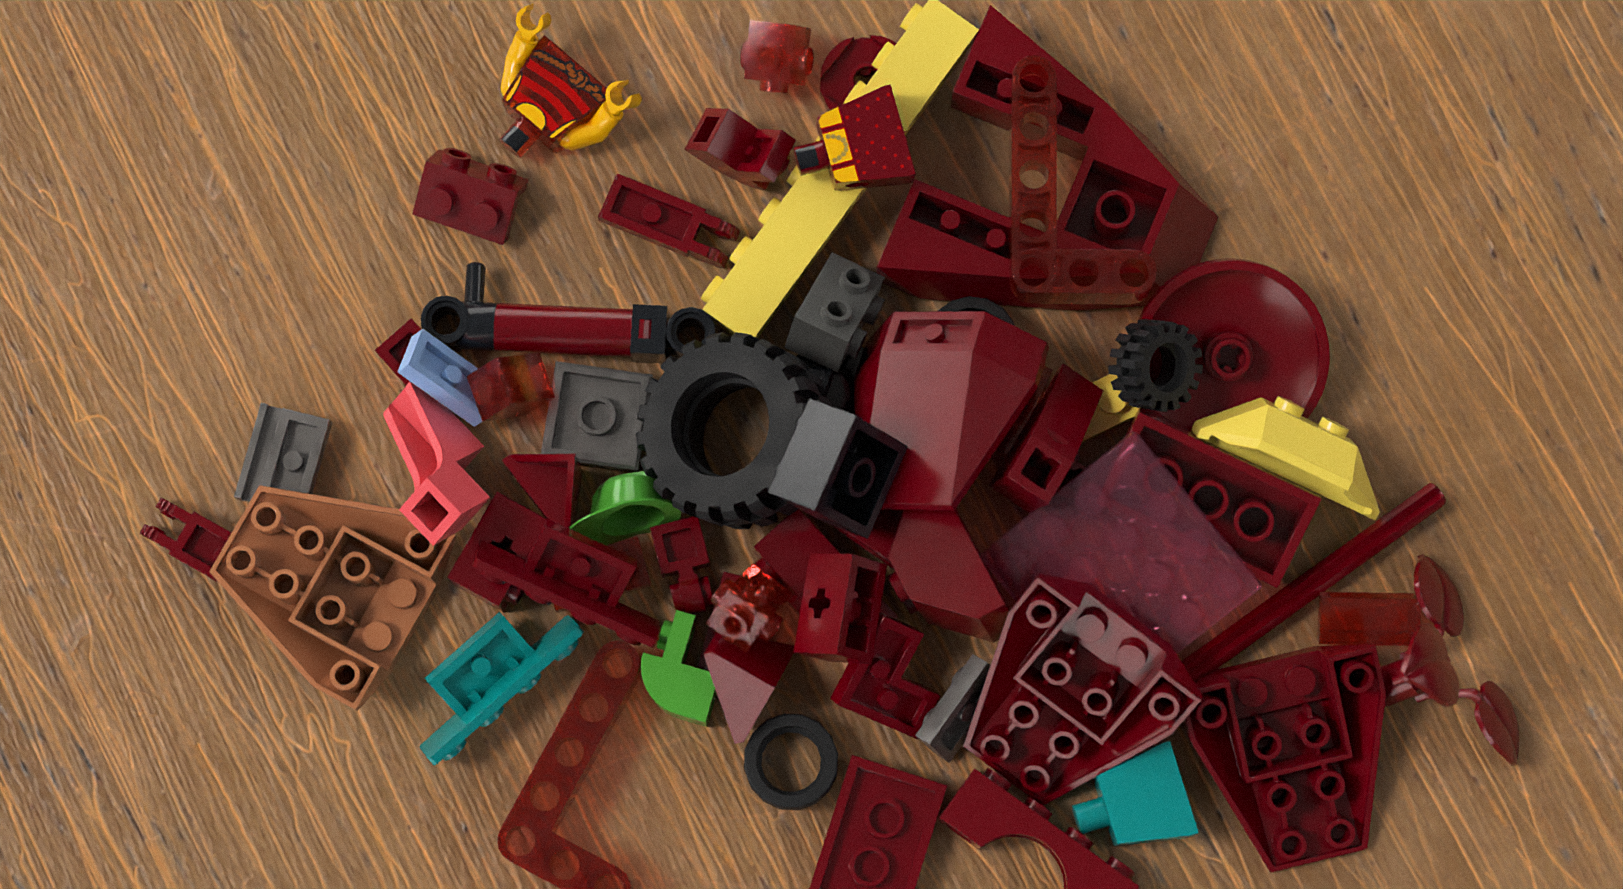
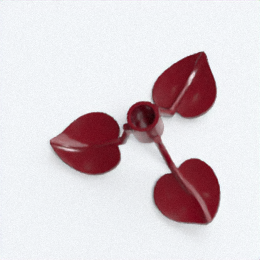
(1427, 669)

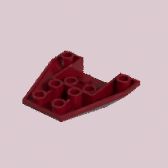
(948, 393)
(1074, 690)
(1295, 748)

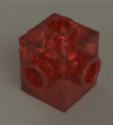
(777, 55)
(748, 608)

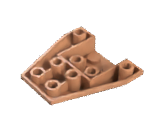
(332, 584)

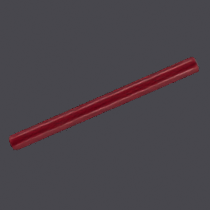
(1314, 581)

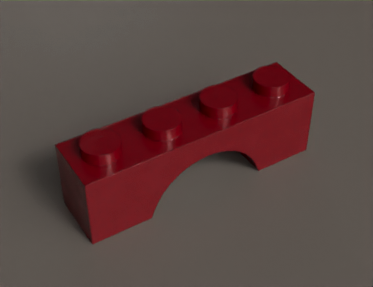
(987, 812)

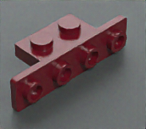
(574, 575)

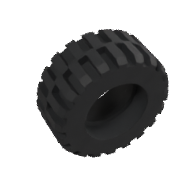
(679, 414)

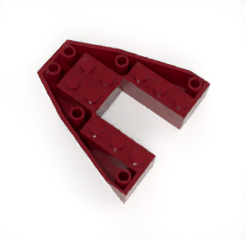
(1118, 200)

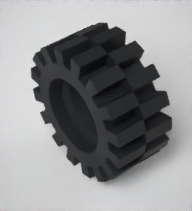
(1134, 365)

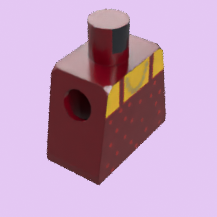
(860, 144)

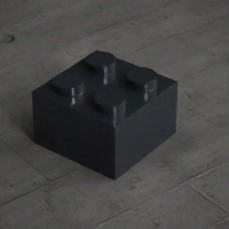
(838, 468)

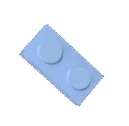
(440, 374)

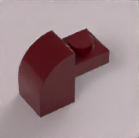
(739, 148)

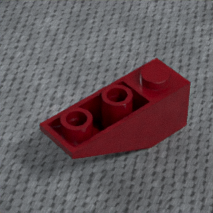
(1048, 441)

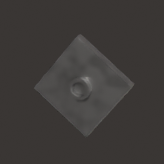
(596, 415)

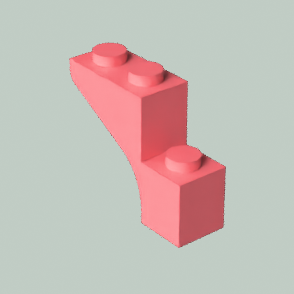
(436, 453)

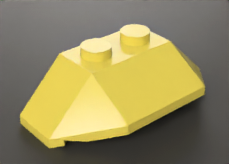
(1294, 448)

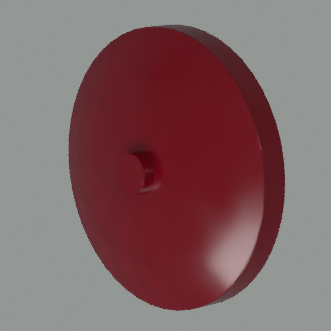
(1254, 337)

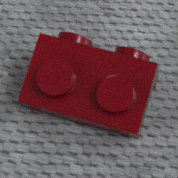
(469, 194)

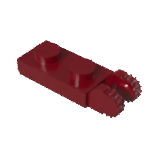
(664, 220)
(198, 541)

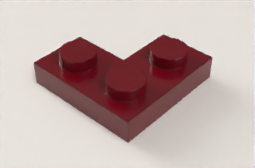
(880, 688)

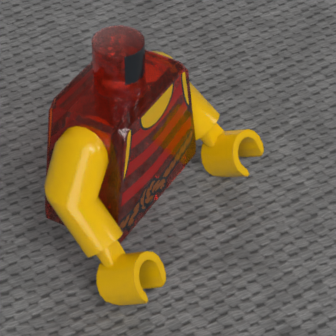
(555, 95)

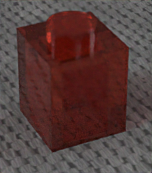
(510, 386)

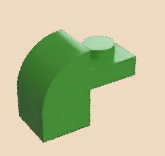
(672, 684)

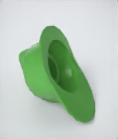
(625, 508)

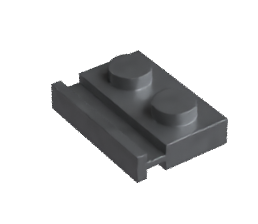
(283, 452)

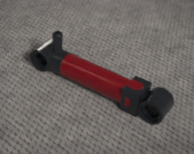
(636, 333)

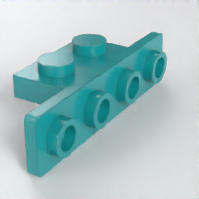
(488, 674)

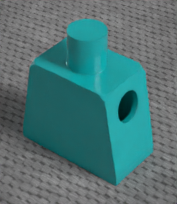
(1140, 801)

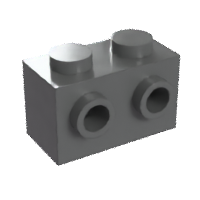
(835, 312)

